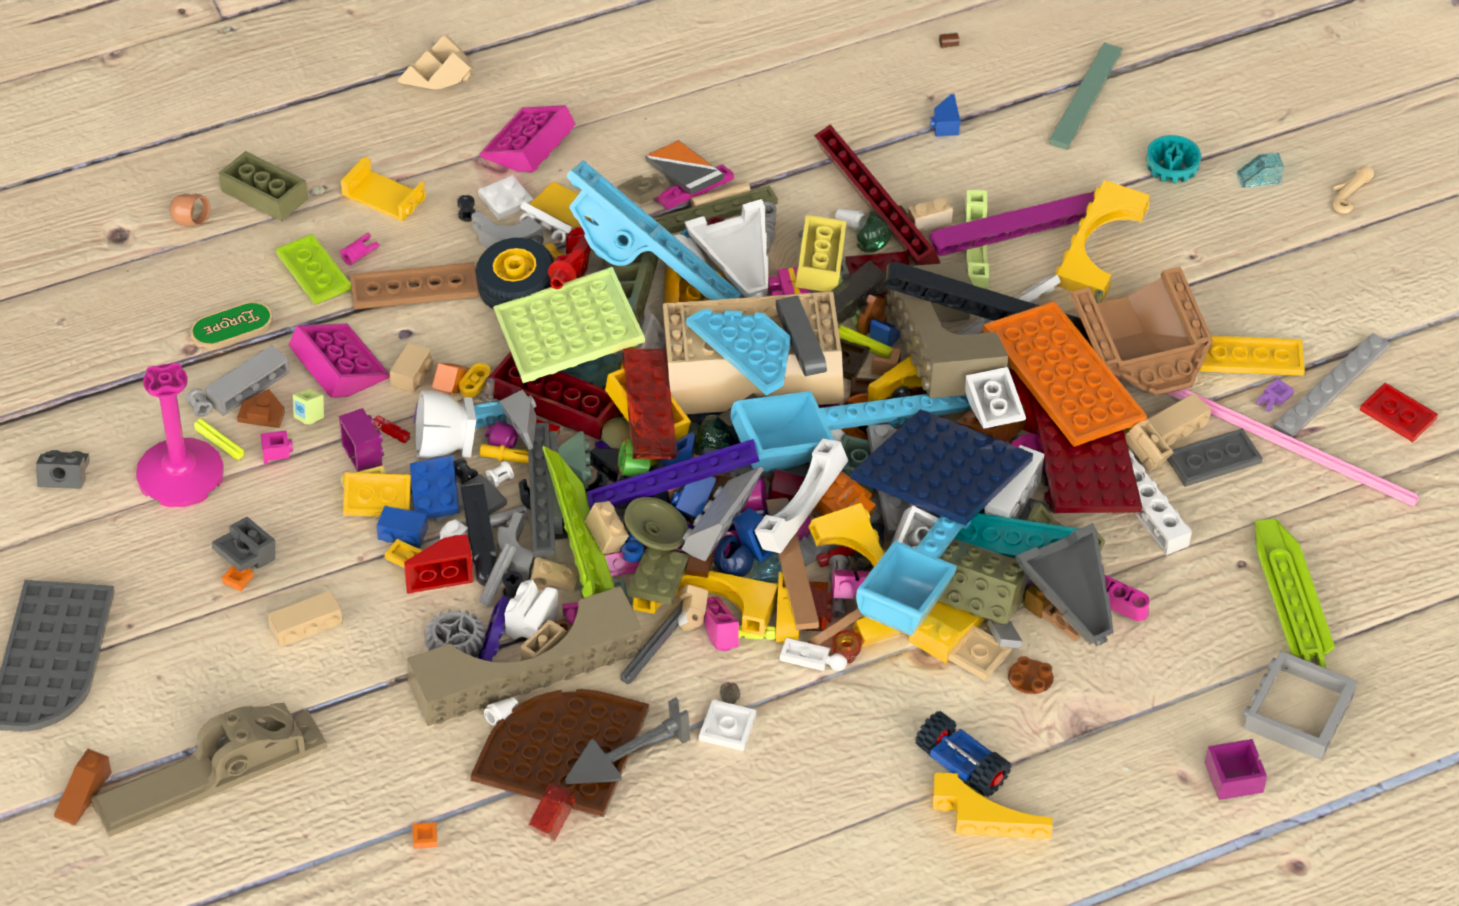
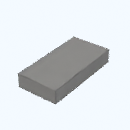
(1005, 634)

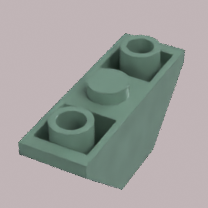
(577, 456)

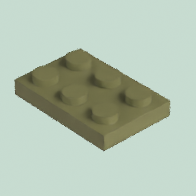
(658, 575)

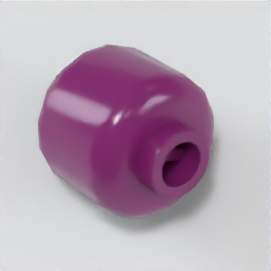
(501, 434)

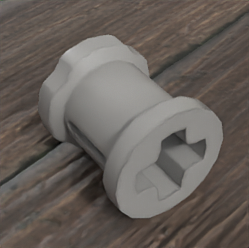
(197, 403)

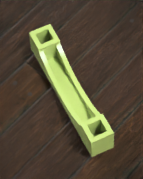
(976, 258)

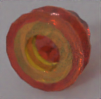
(848, 644)

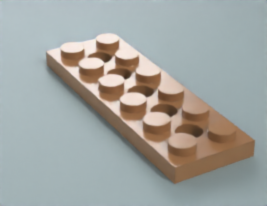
(410, 295)

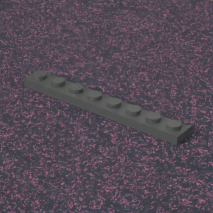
(541, 495)

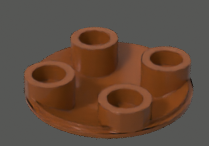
(1030, 676)

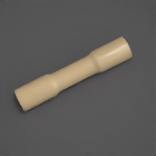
(721, 194)

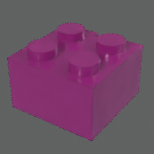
(361, 440)
(1235, 769)

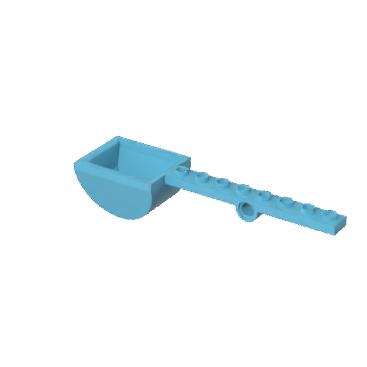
(793, 424)
(909, 580)

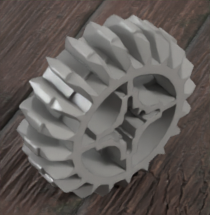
(454, 629)

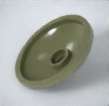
(655, 523)

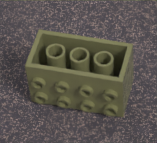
(983, 582)

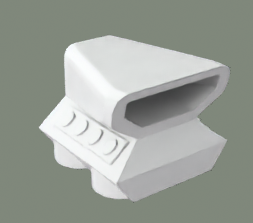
(530, 610)

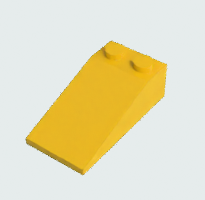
(943, 630)

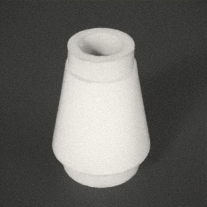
(854, 218)
(499, 710)

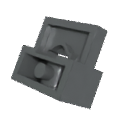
(74, 469)
(246, 545)

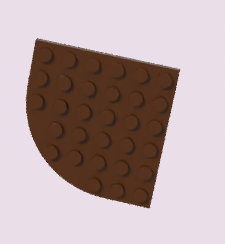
(547, 738)

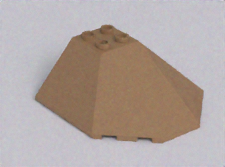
(1149, 336)

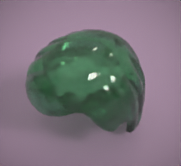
(874, 234)
(710, 435)

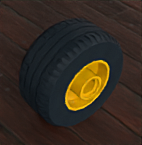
(512, 270)

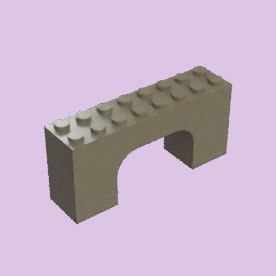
(939, 355)

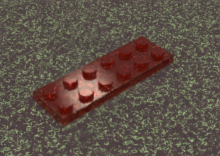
(649, 404)

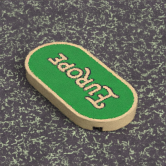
(231, 325)

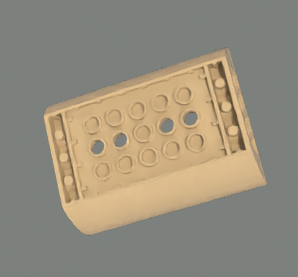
(708, 383)

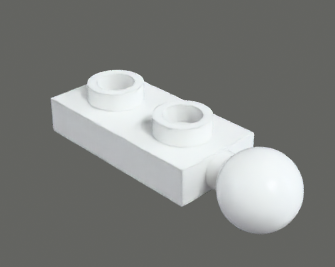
(811, 655)

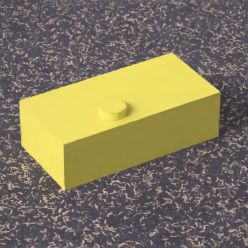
(820, 254)

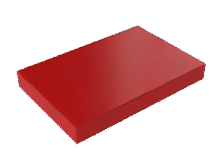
(1398, 412)

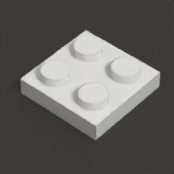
(504, 197)

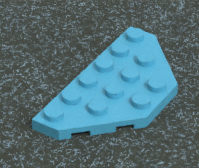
(747, 342)

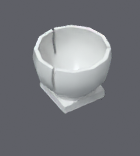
(443, 425)

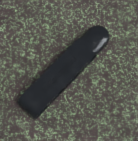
(479, 530)

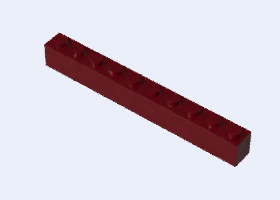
(876, 197)

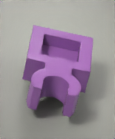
(1276, 393)

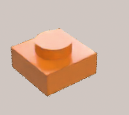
(237, 579)
(424, 835)

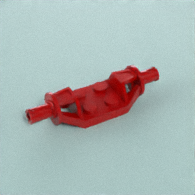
(573, 263)

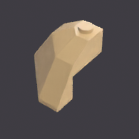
(439, 67)

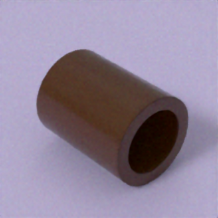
(949, 40)

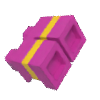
(785, 283)

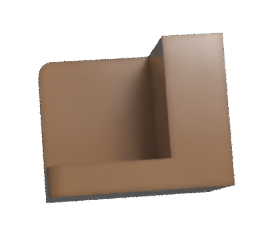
(881, 365)

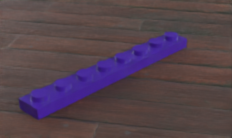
(676, 474)

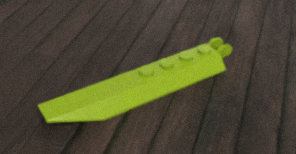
(575, 508)
(1293, 592)

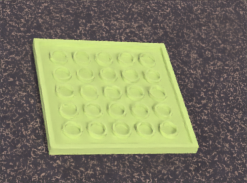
(568, 325)

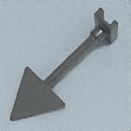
(597, 766)

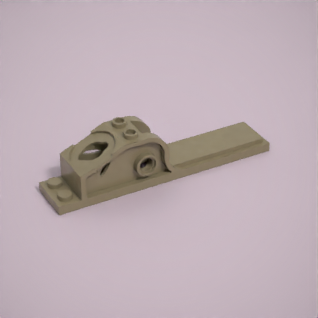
(198, 777)

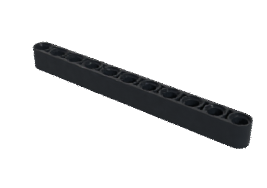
(959, 294)

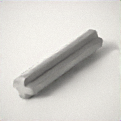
(497, 574)

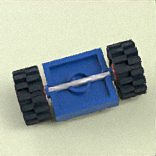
(962, 754)

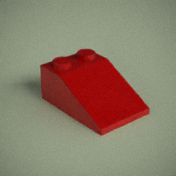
(440, 565)

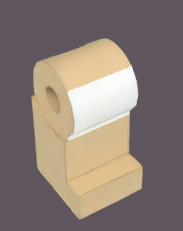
(693, 607)

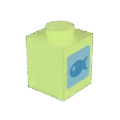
(308, 406)

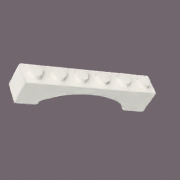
(827, 462)

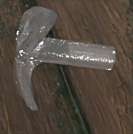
(487, 392)

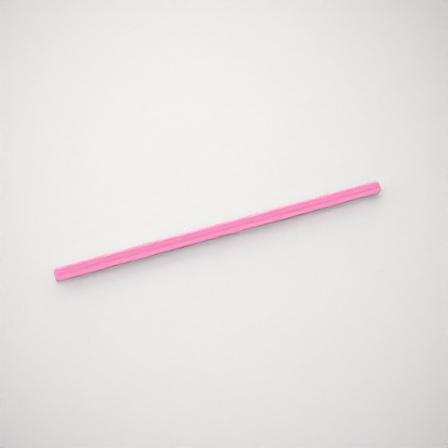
(1304, 449)

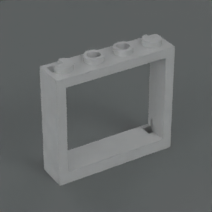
(1290, 736)

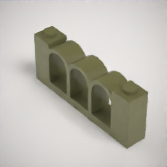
(636, 280)

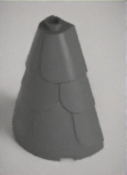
(1073, 581)

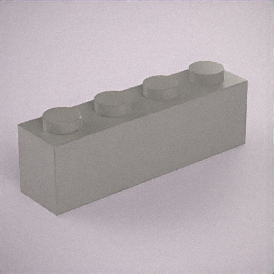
(247, 380)

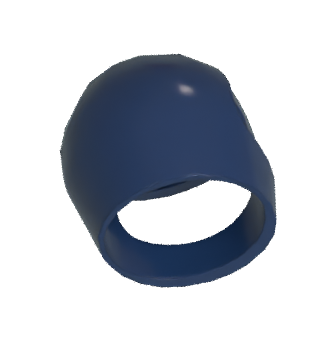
(737, 562)

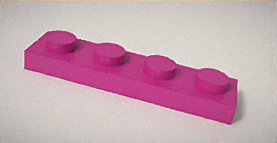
(676, 195)

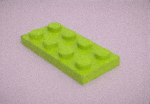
(313, 269)

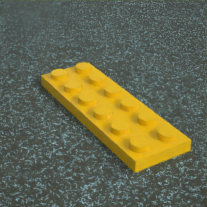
(1255, 356)

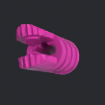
(357, 250)

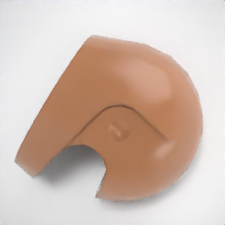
(182, 209)

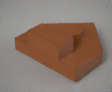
(874, 310)
(262, 410)

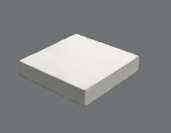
(727, 725)

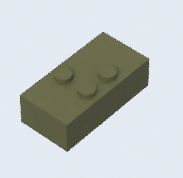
(263, 185)

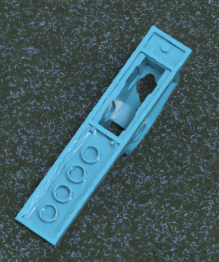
(624, 231)

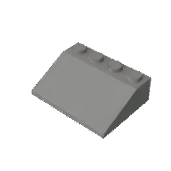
(719, 514)

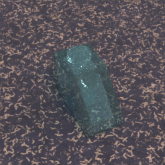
(1261, 171)

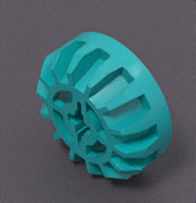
(1174, 152)

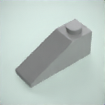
(521, 415)

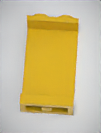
(381, 192)

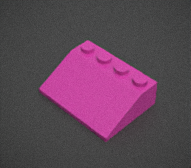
(529, 137)
(337, 358)

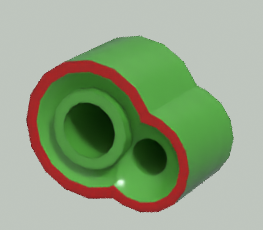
(629, 466)

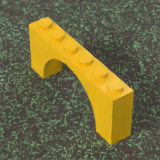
(1110, 204)
(853, 529)
(752, 598)

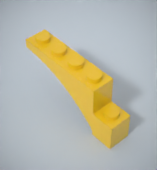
(901, 375)
(983, 817)

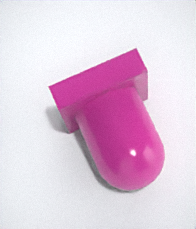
(570, 611)

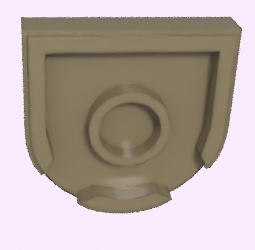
(643, 189)

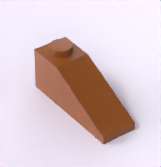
(84, 783)

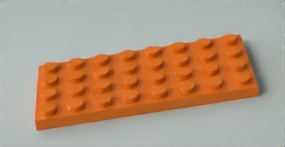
(1066, 374)

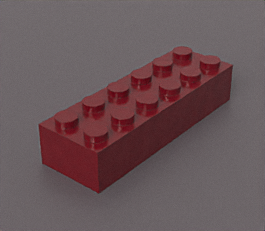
(559, 398)

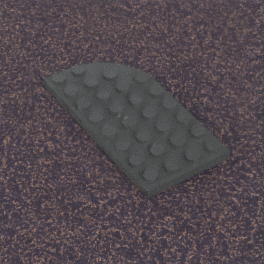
(52, 652)

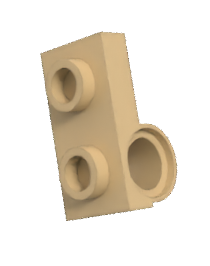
(554, 574)

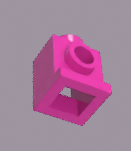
(276, 446)

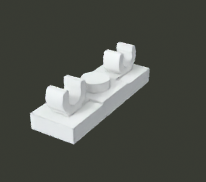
(547, 222)

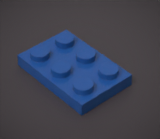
(435, 487)

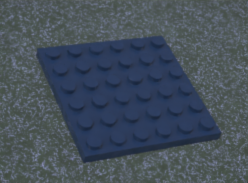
(942, 466)

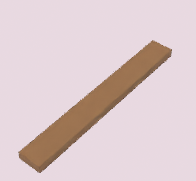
(795, 576)

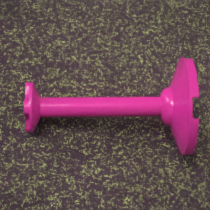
(179, 468)

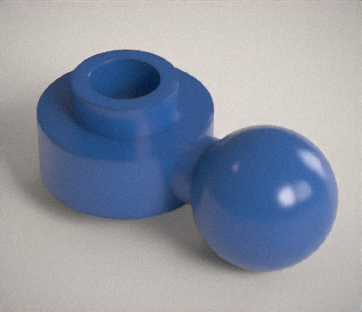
(632, 550)

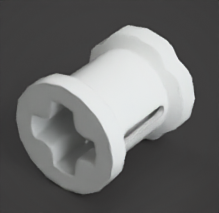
(505, 469)

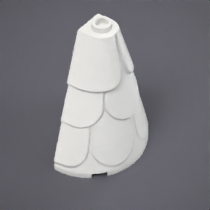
(737, 248)

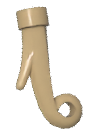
(1362, 175)

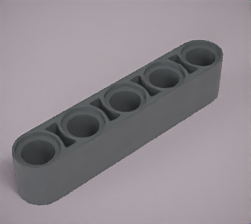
(802, 336)

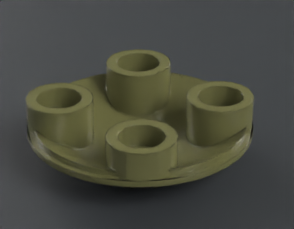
(615, 431)

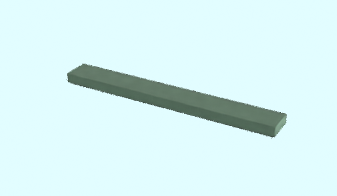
(1085, 96)

